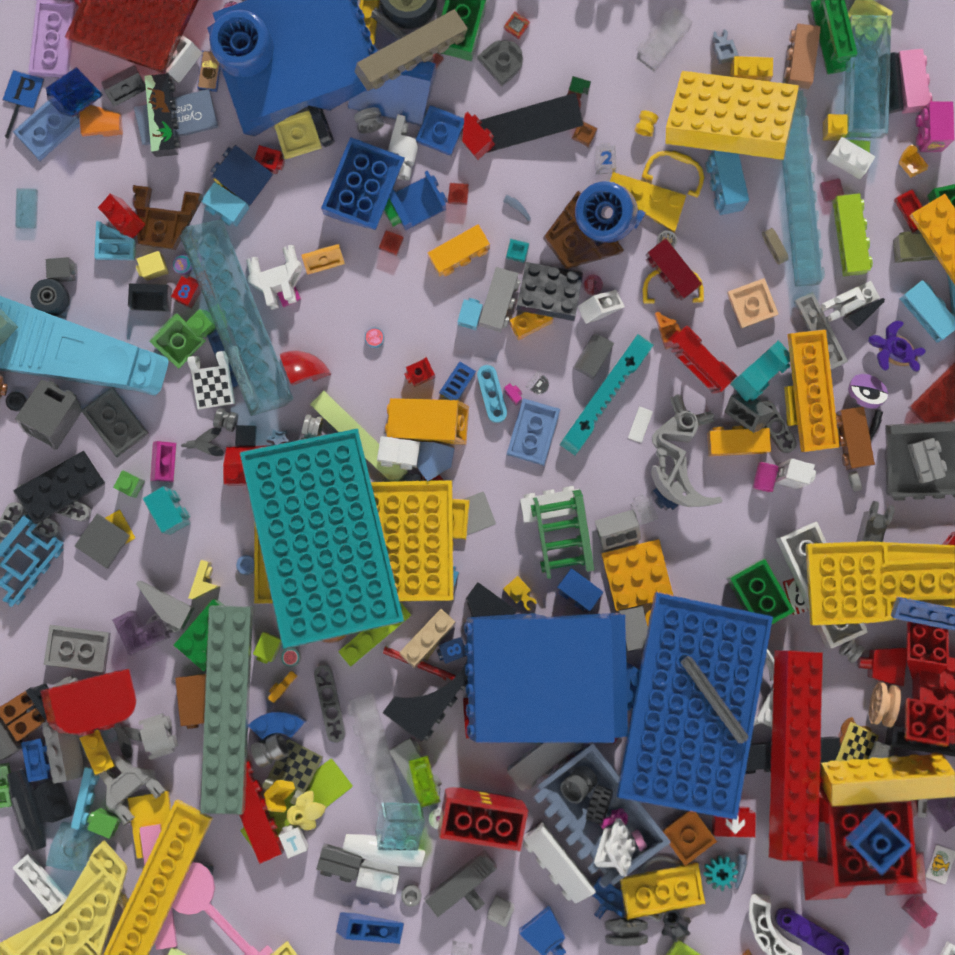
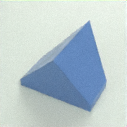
(434, 459)

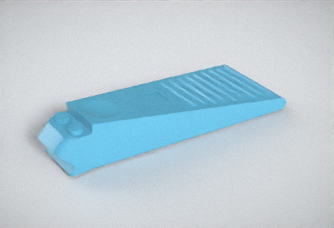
(70, 352)

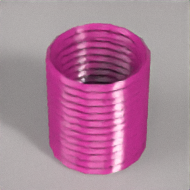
(765, 477)

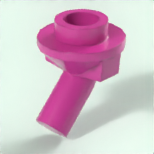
(620, 813)

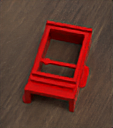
(699, 360)

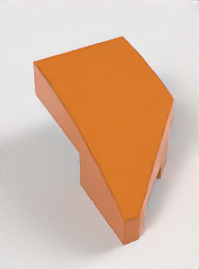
(666, 327)

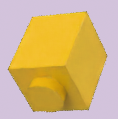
(835, 127)

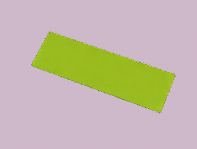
(327, 785)

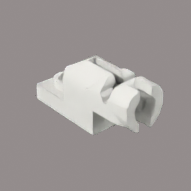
(403, 146)
(851, 301)

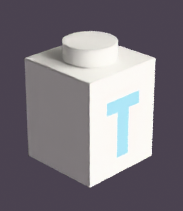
(293, 840)

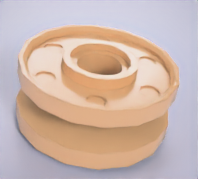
(884, 704)

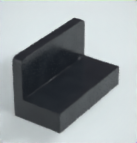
(124, 85)

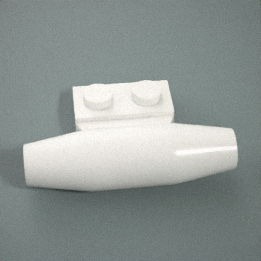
(380, 867)

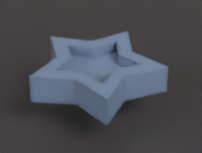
(278, 437)

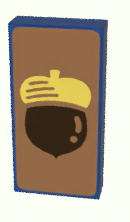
(209, 72)

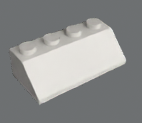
(559, 863)

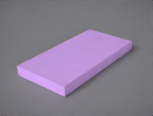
(49, 47)

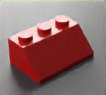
(232, 467)

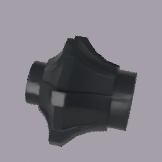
(675, 925)

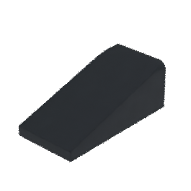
(859, 317)

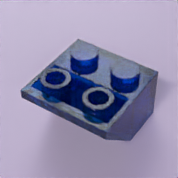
(72, 93)

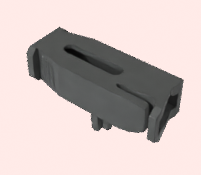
(462, 885)

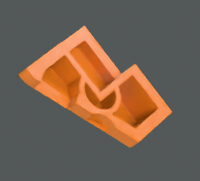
(100, 121)

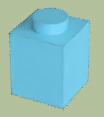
(470, 314)

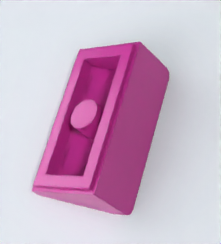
(163, 461)

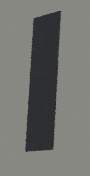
(534, 121)

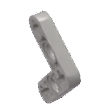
(43, 531)

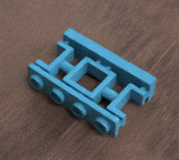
(33, 571)

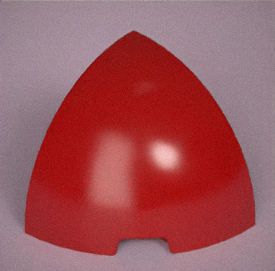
(303, 366)

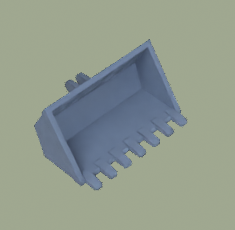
(587, 832)

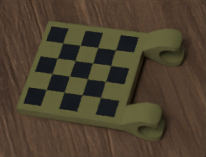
(296, 768)

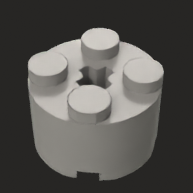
(157, 736)

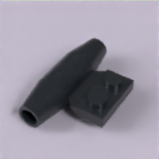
(36, 806)

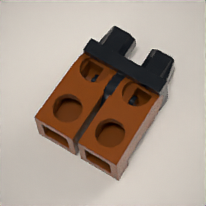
(26, 703)

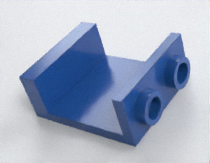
(418, 201)

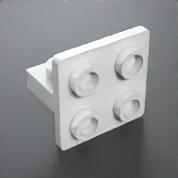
(616, 848)

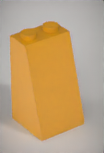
(428, 420)

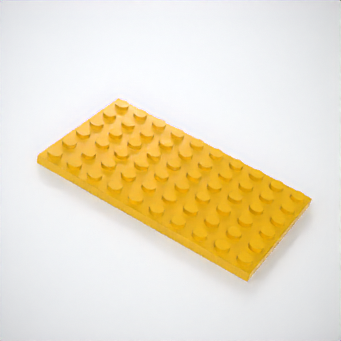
(417, 536)

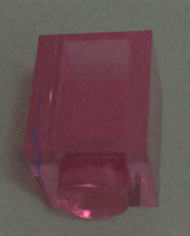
(920, 911)

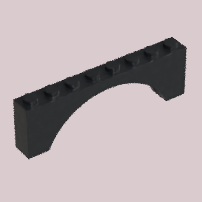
(420, 713)

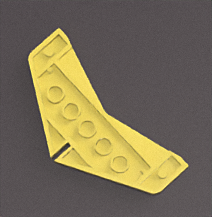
(84, 915)

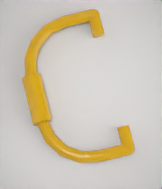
(680, 157)
(652, 301)

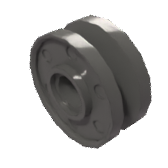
(626, 932)

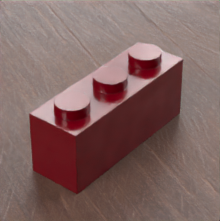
(673, 270)

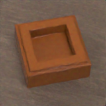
(584, 134)

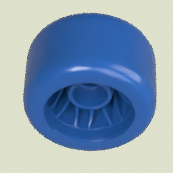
(234, 31)
(591, 212)

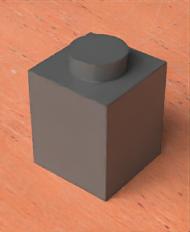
(61, 269)

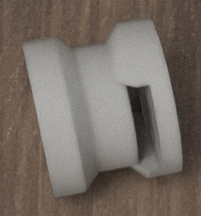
(851, 650)

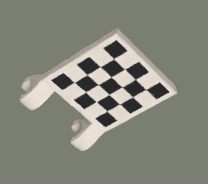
(212, 384)

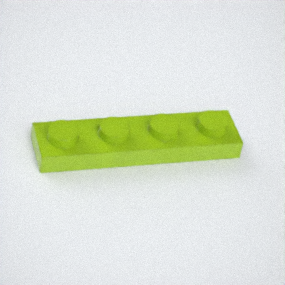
(368, 640)

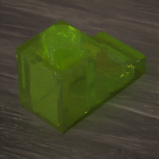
(424, 781)

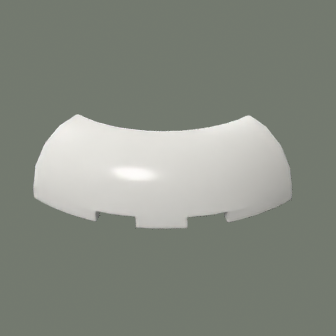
(765, 931)

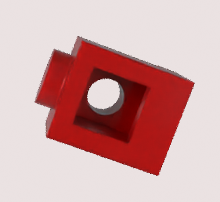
(266, 154)
(427, 372)

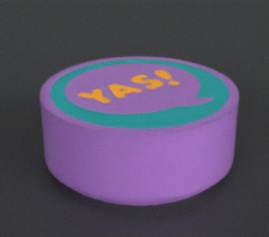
(181, 265)

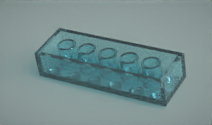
(868, 77)

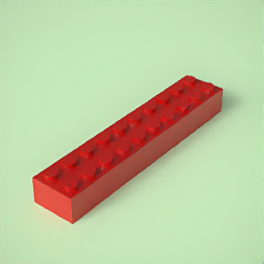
(795, 756)

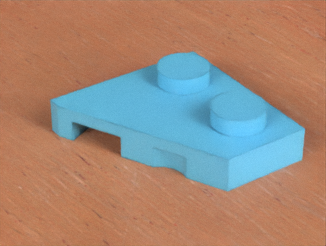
(112, 244)

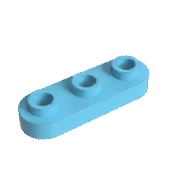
(487, 386)

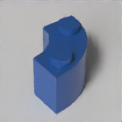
(277, 722)

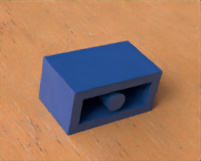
(580, 590)

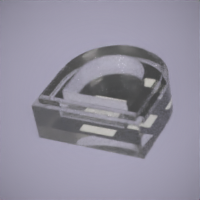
(538, 384)

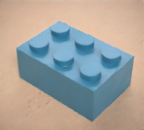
(727, 182)

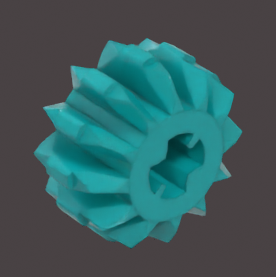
(727, 867)

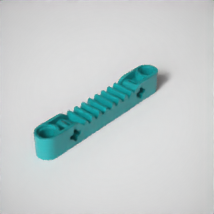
(636, 352)

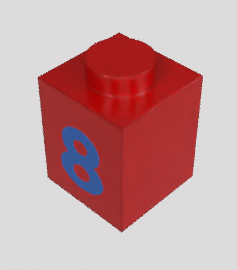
(186, 291)

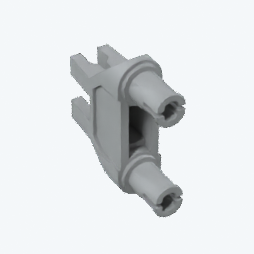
(126, 784)

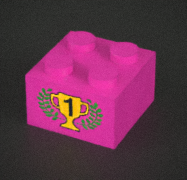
(935, 126)

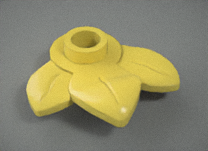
(308, 811)

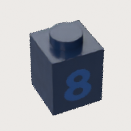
(451, 650)

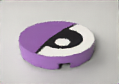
(868, 391)

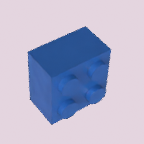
(878, 841)

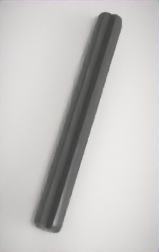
(714, 699)

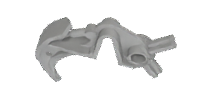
(676, 431)

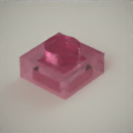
(831, 189)

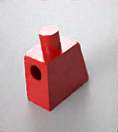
(885, 665)

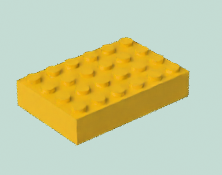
(732, 114)

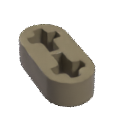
(775, 246)

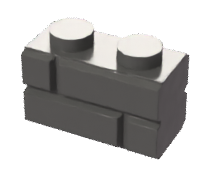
(339, 863)

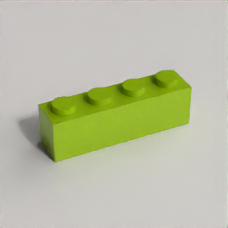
(852, 235)

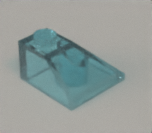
(72, 848)

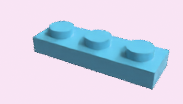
(85, 798)

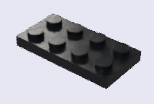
(59, 487)

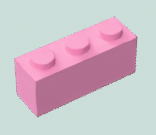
(914, 80)

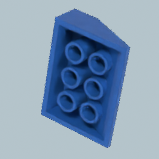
(402, 96)
(362, 184)

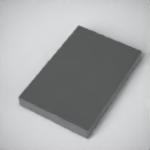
(114, 422)

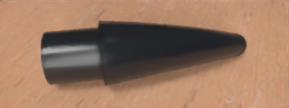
(876, 421)

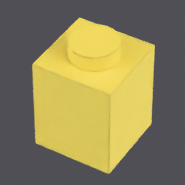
(152, 266)

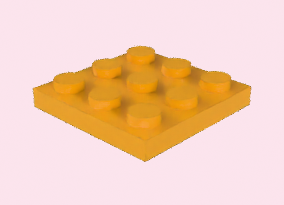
(636, 574)

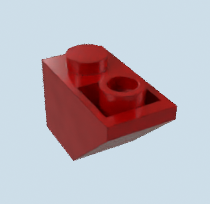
(475, 138)

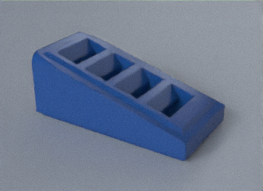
(449, 396)

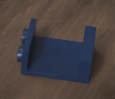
(241, 174)

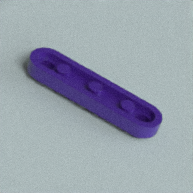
(810, 932)

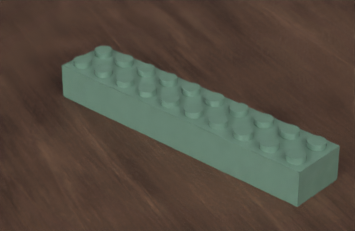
(226, 709)

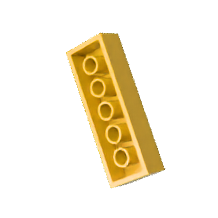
(887, 779)

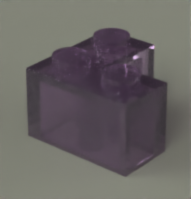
(136, 636)

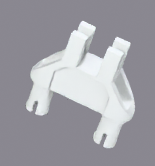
(276, 279)

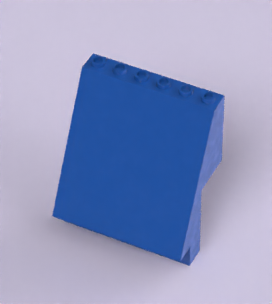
(310, 64)
(546, 678)

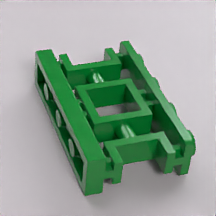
(835, 33)

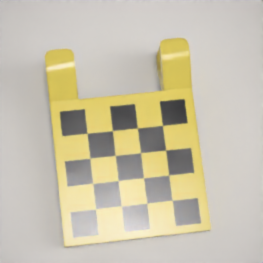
(856, 743)

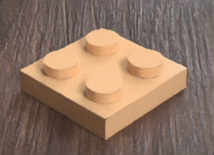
(752, 303)

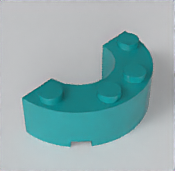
(755, 378)

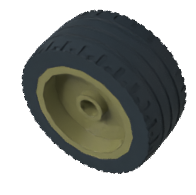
(408, 13)

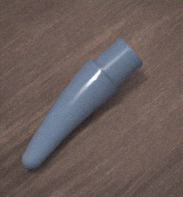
(513, 202)
(741, 867)

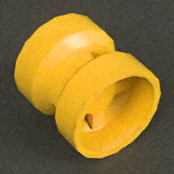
(646, 123)

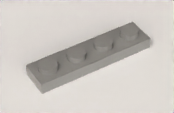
(816, 320)

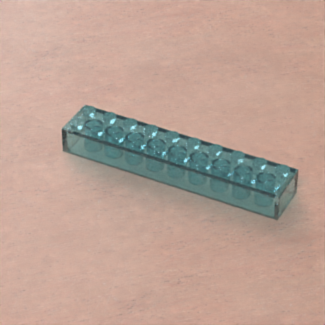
(236, 317)

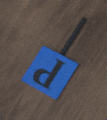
(22, 91)

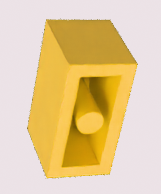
(752, 68)

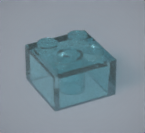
(399, 826)

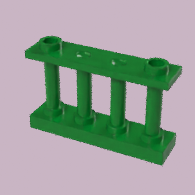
(581, 540)

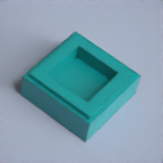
(517, 250)

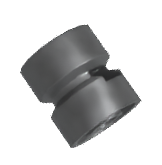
(272, 749)

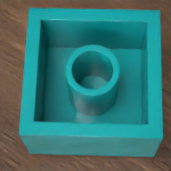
(167, 510)

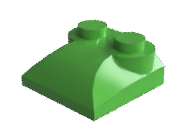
(176, 340)

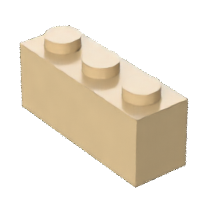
(427, 638)

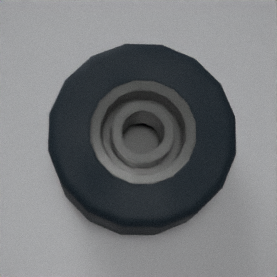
(56, 294)

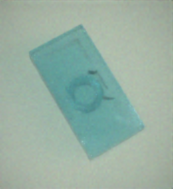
(26, 208)

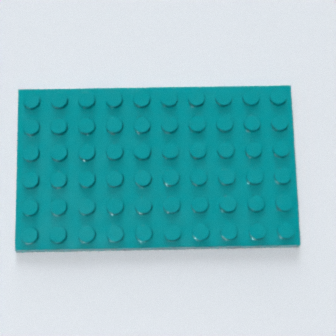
(321, 538)

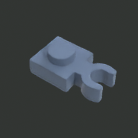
(724, 49)

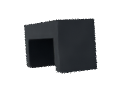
(149, 297)

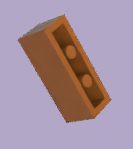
(854, 438)

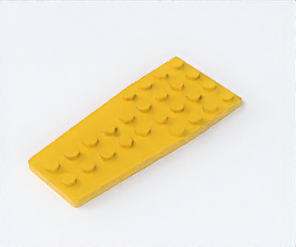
(864, 579)

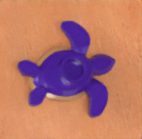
(896, 349)

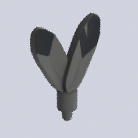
(202, 444)
(123, 736)

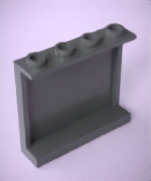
(900, 471)

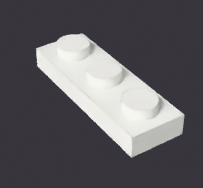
(40, 883)

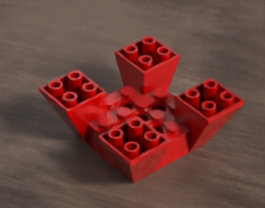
(932, 676)
(845, 867)

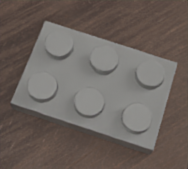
(77, 648)

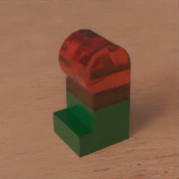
(579, 86)

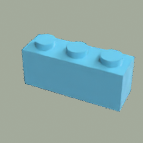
(929, 311)

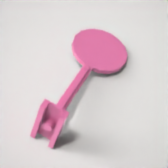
(197, 895)

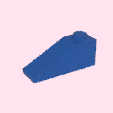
(368, 928)

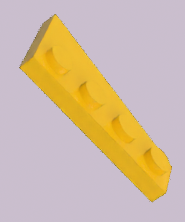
(658, 203)

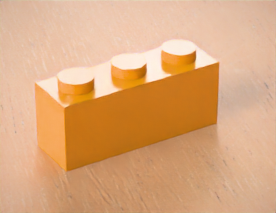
(459, 251)
(738, 441)

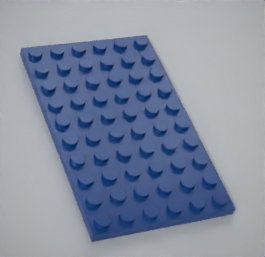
(676, 741)

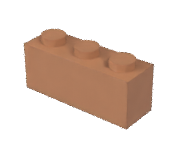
(802, 55)

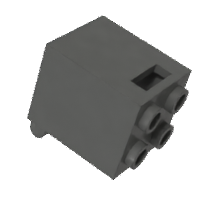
(49, 413)

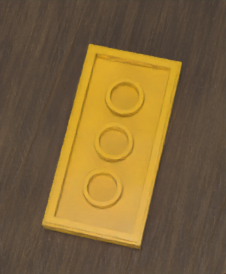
(662, 890)

